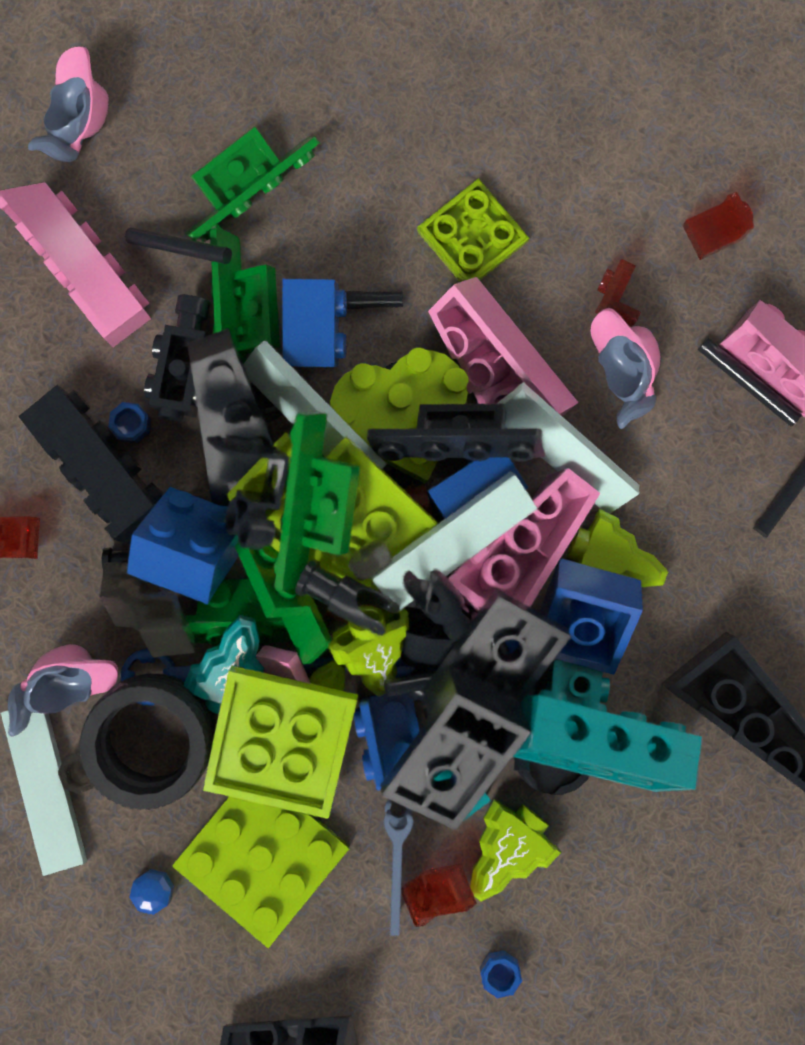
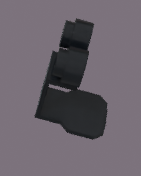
(247, 511)

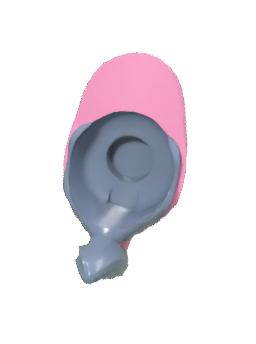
(75, 109)
(629, 362)
(57, 682)

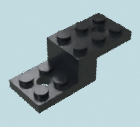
(475, 711)

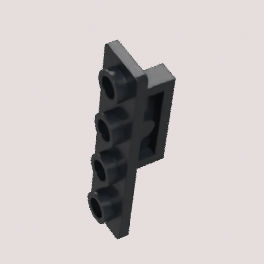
(459, 432)

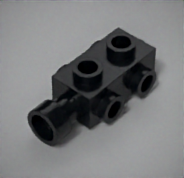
(171, 370)

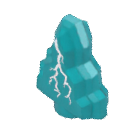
(237, 649)

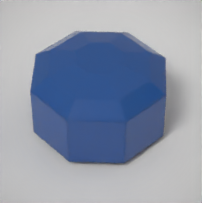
(129, 422)
(151, 891)
(500, 974)

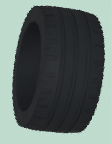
(118, 780)

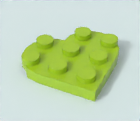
(391, 398)

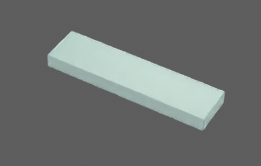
(294, 395)
(570, 448)
(458, 536)
(45, 799)

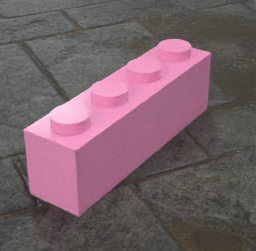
(75, 261)
(493, 348)
(770, 352)
(529, 551)

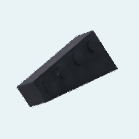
(225, 408)
(92, 461)
(745, 703)

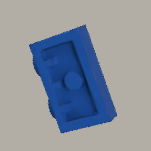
(389, 729)

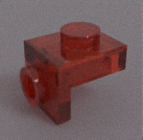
(719, 226)
(612, 287)
(19, 537)
(437, 893)

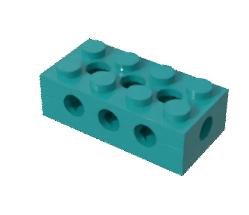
(609, 744)

